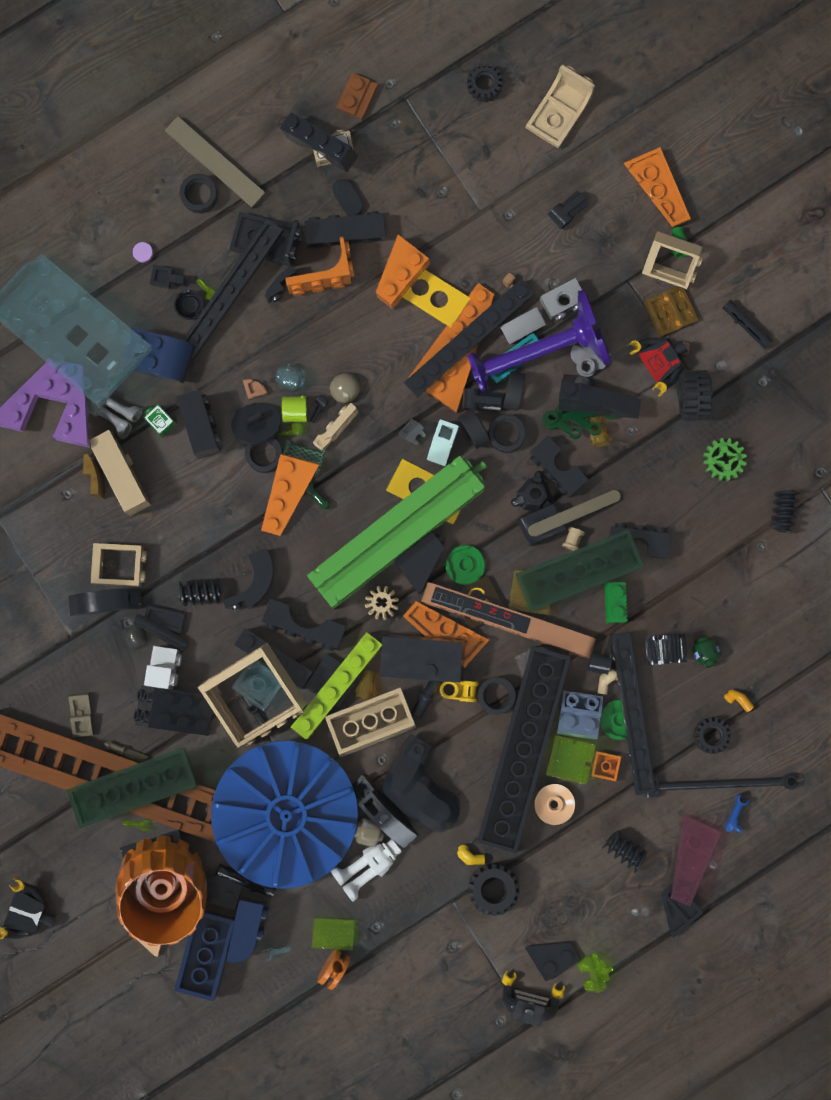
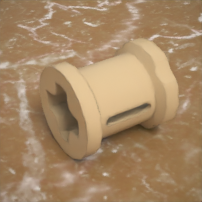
(573, 539)

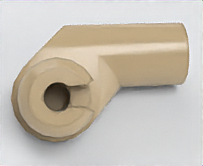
(604, 681)

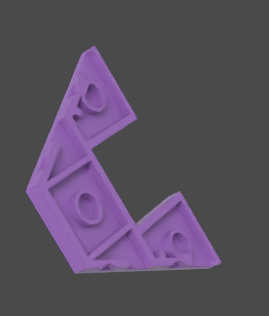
(49, 385)

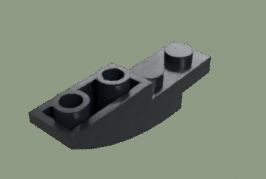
(382, 813)

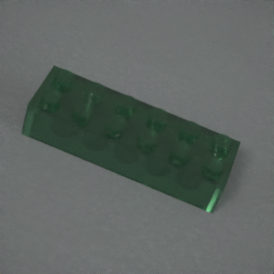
(579, 570)
(132, 787)

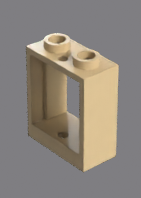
(667, 274)
(97, 565)

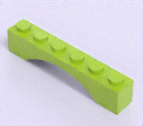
(336, 686)

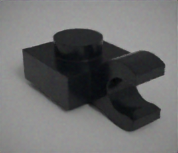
(164, 276)

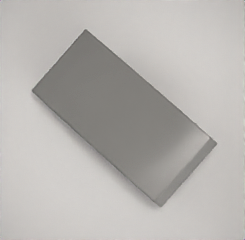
(523, 325)

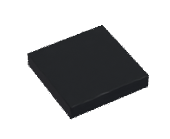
(322, 675)

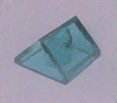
(258, 685)

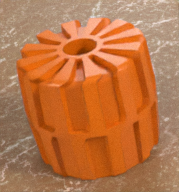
(161, 891)

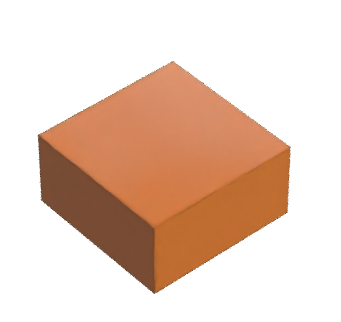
(605, 766)

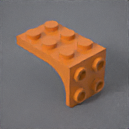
(334, 277)

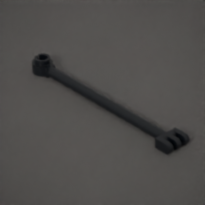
(723, 784)

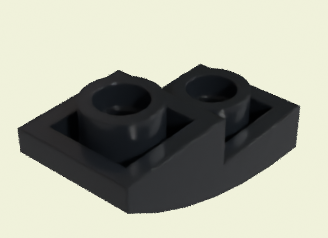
(276, 291)

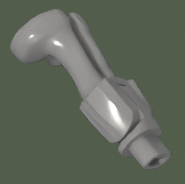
(122, 426)

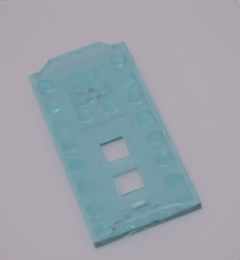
(45, 306)

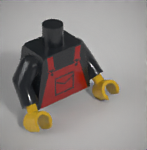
(660, 360)

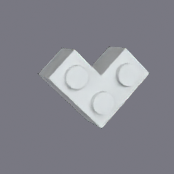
(163, 668)

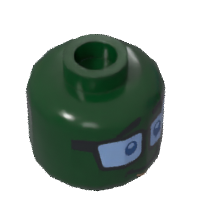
(706, 652)

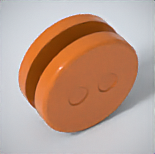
(334, 968)

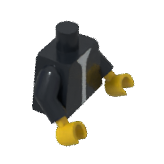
(26, 912)

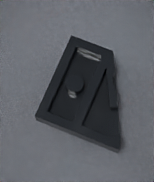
(552, 958)

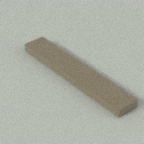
(215, 162)

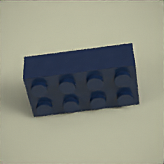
(205, 956)

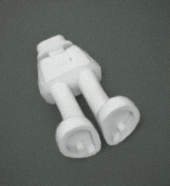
(378, 858)

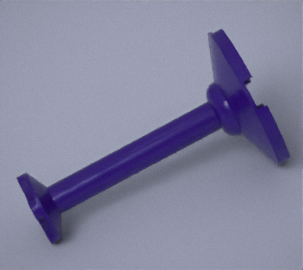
(582, 332)

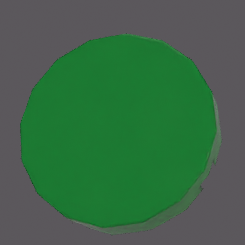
(465, 564)
(612, 720)

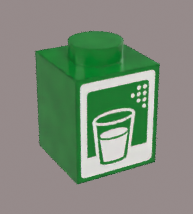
(159, 420)

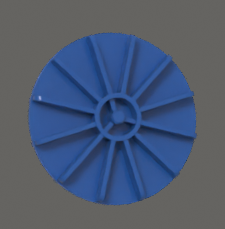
(284, 814)

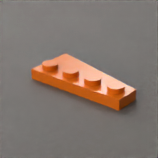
(658, 183)
(287, 490)
(436, 625)

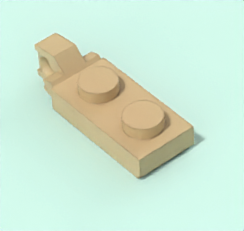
(335, 427)

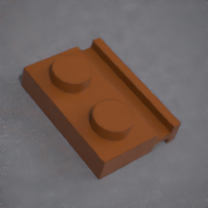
(357, 96)

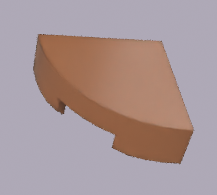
(254, 389)

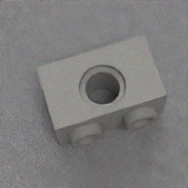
(551, 303)

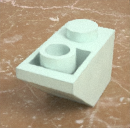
(442, 442)

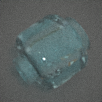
(289, 378)

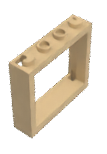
(224, 714)

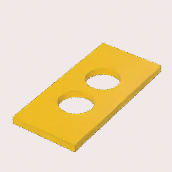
(446, 314)
(404, 474)

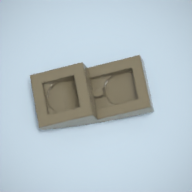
(81, 714)

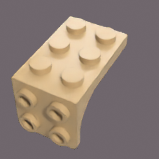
(561, 106)

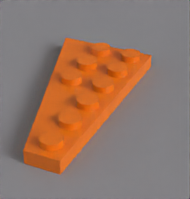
(451, 385)

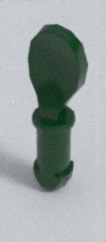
(317, 497)

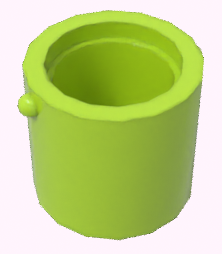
(294, 408)

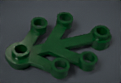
(576, 417)

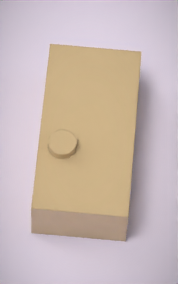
(119, 473)
(370, 722)

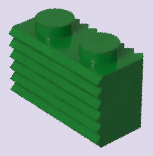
(615, 602)

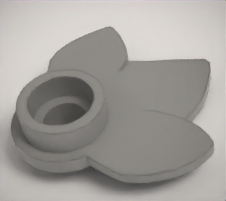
(586, 356)

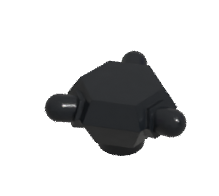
(533, 494)

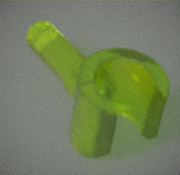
(210, 292)
(297, 429)
(135, 824)

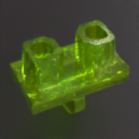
(598, 973)

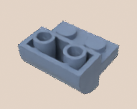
(580, 715)

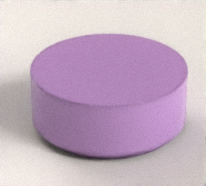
(142, 252)

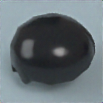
(188, 304)

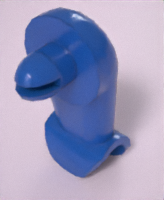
(732, 821)

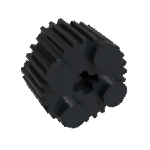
(666, 649)

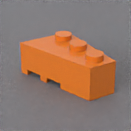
(400, 272)

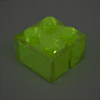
(569, 759)

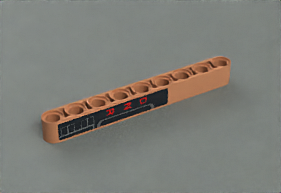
(508, 620)

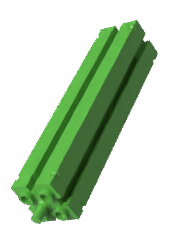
(398, 531)

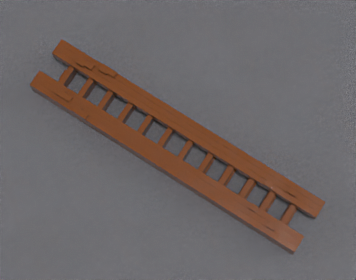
(100, 757)

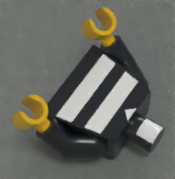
(528, 1005)

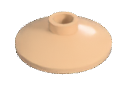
(565, 802)

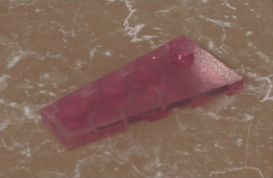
(693, 855)

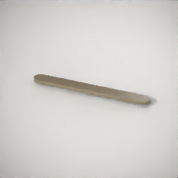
(574, 513)

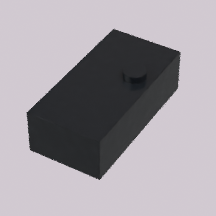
(422, 658)

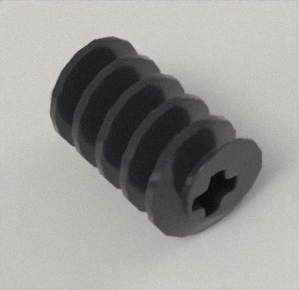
(784, 511)
(200, 593)
(625, 850)

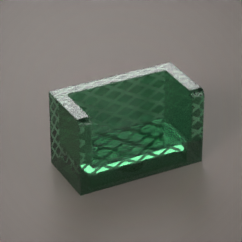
(306, 454)

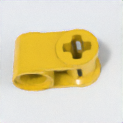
(461, 691)

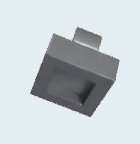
(411, 430)

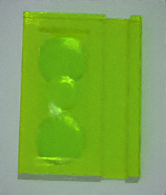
(333, 933)

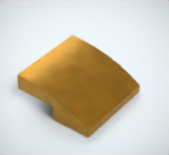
(670, 311)
(92, 471)

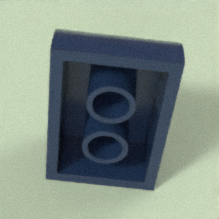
(167, 359)
(247, 929)

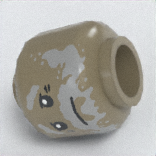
(368, 833)

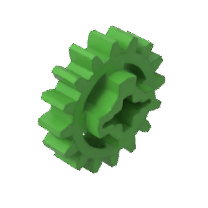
(725, 468)

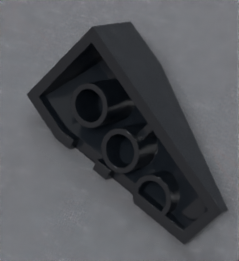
(592, 397)

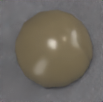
(345, 387)

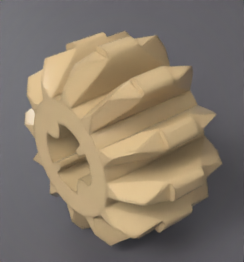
(382, 595)

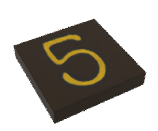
(484, 591)

